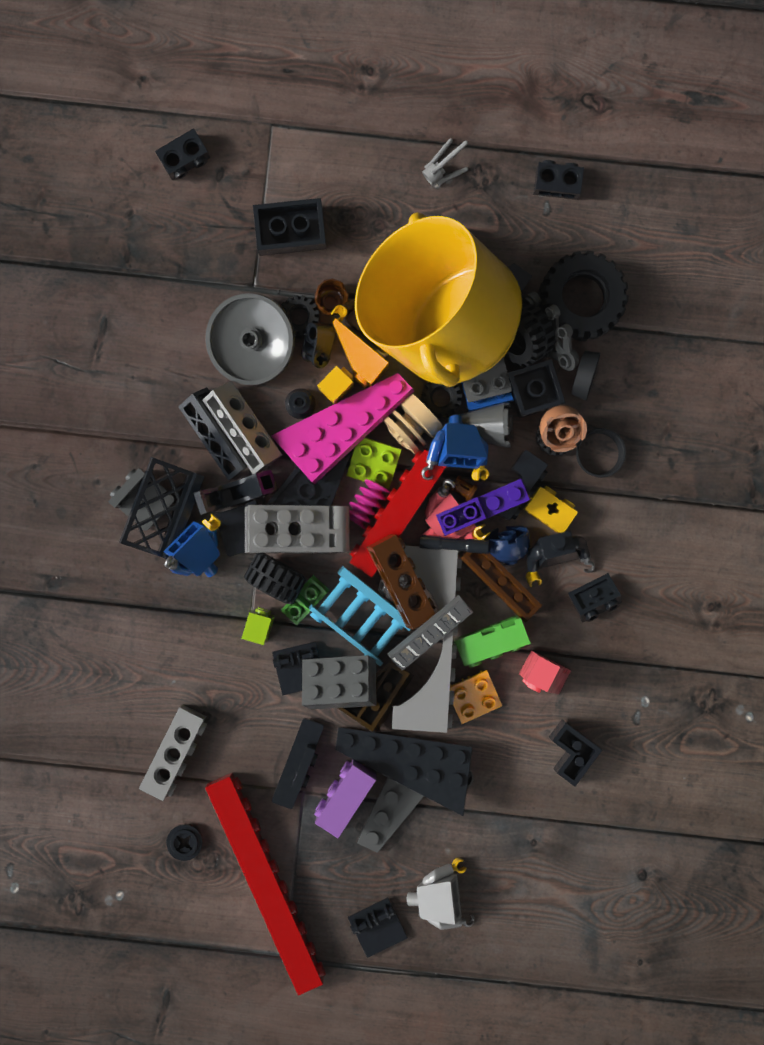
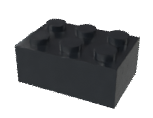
(289, 227)

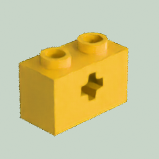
(336, 384)
(556, 521)

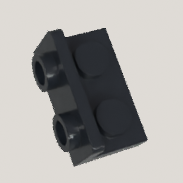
(595, 598)

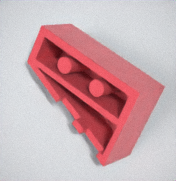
(543, 674)

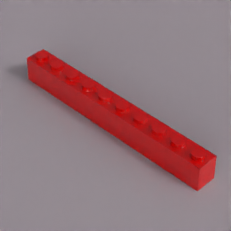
(265, 883)

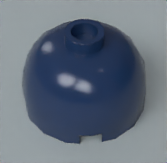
(510, 544)

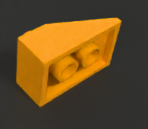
(364, 361)

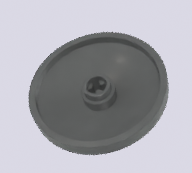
(250, 339)

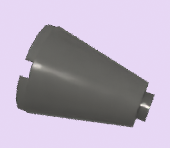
(492, 424)

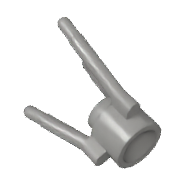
(434, 171)

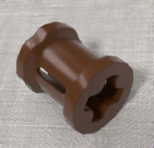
(463, 488)

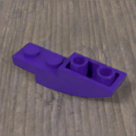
(483, 507)

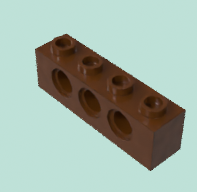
(380, 554)

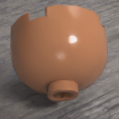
(562, 428)

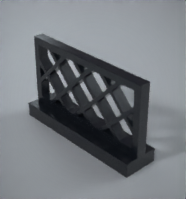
(179, 516)

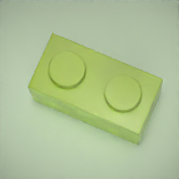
(258, 626)

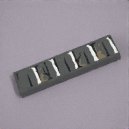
(430, 632)

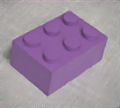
(344, 797)

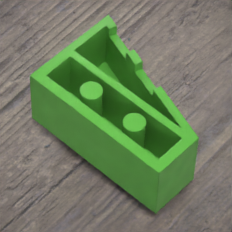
(492, 641)

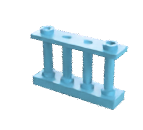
(364, 594)

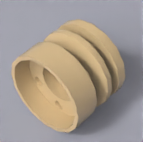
(413, 424)

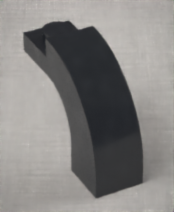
(236, 492)

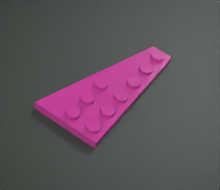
(332, 433)

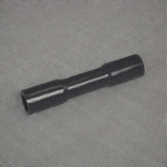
(468, 545)

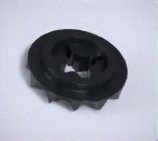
(184, 853)

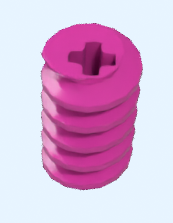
(366, 502)

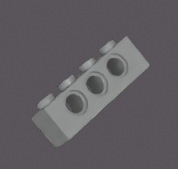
(242, 427)
(153, 782)

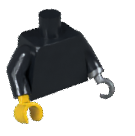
(556, 550)

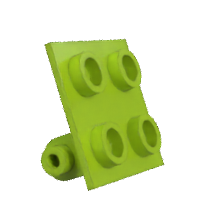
(374, 462)

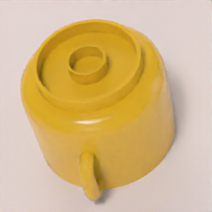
(438, 301)

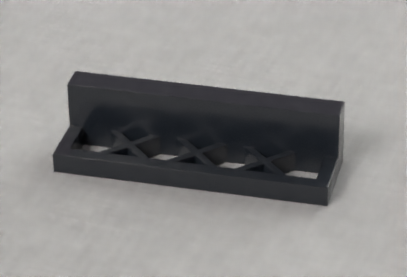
(214, 434)

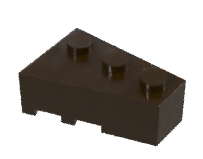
(390, 685)

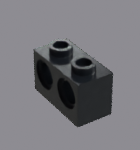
(179, 149)
(558, 187)

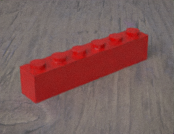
(399, 511)

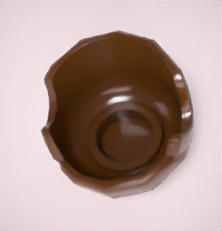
(329, 295)

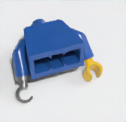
(459, 447)
(195, 549)

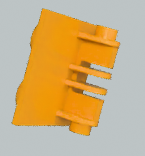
(475, 697)

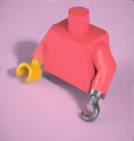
(440, 502)

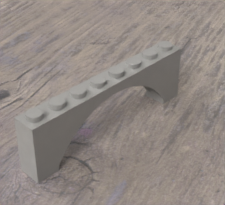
(430, 705)

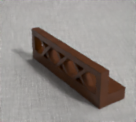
(503, 584)

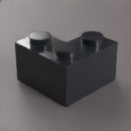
(579, 752)

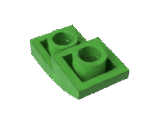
(310, 594)

